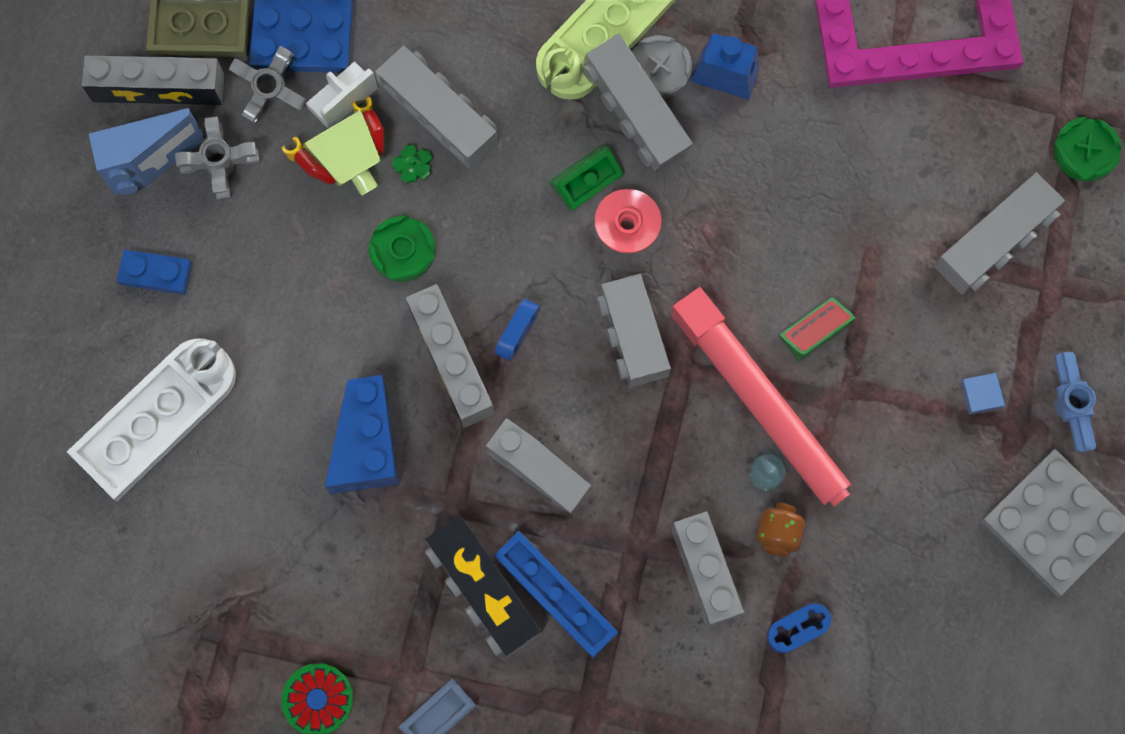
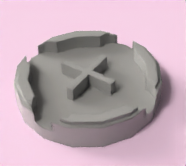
(664, 63)

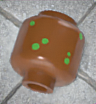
(780, 530)

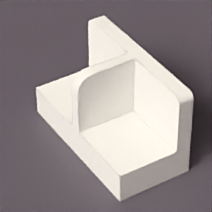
(336, 98)

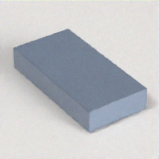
(440, 711)

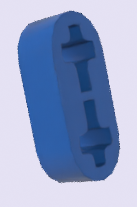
(517, 329)
(802, 636)

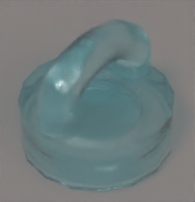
(767, 472)

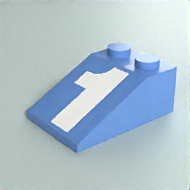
(143, 150)

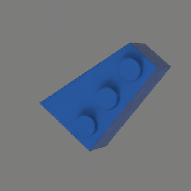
(363, 440)

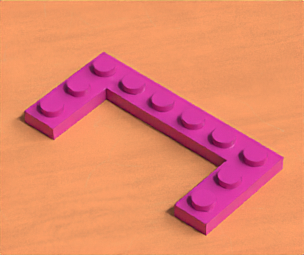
(848, 66)

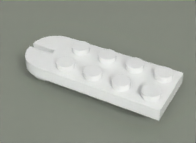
(155, 416)

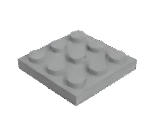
(1056, 523)

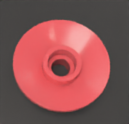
(628, 206)

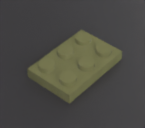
(198, 28)

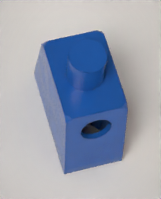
(727, 66)

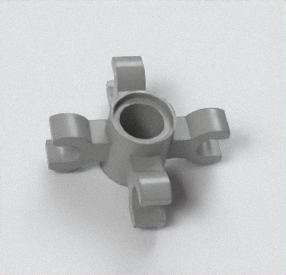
(276, 69)
(190, 162)

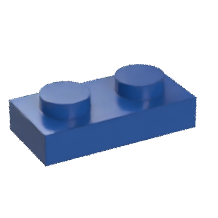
(154, 272)

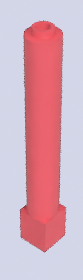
(706, 328)

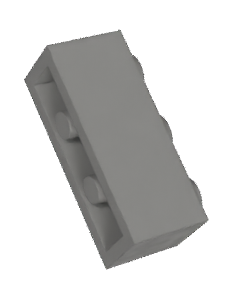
(633, 331)
(707, 569)

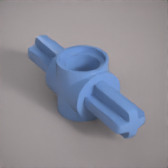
(1078, 418)

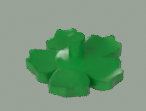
(412, 164)

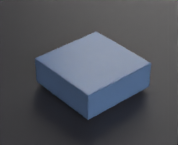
(982, 393)

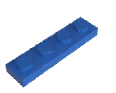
(556, 594)

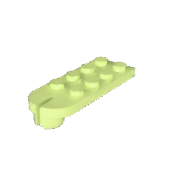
(584, 31)

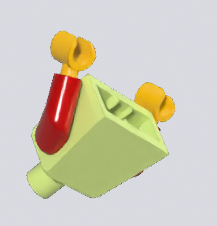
(344, 150)

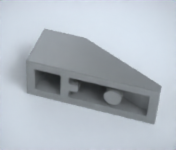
(537, 465)

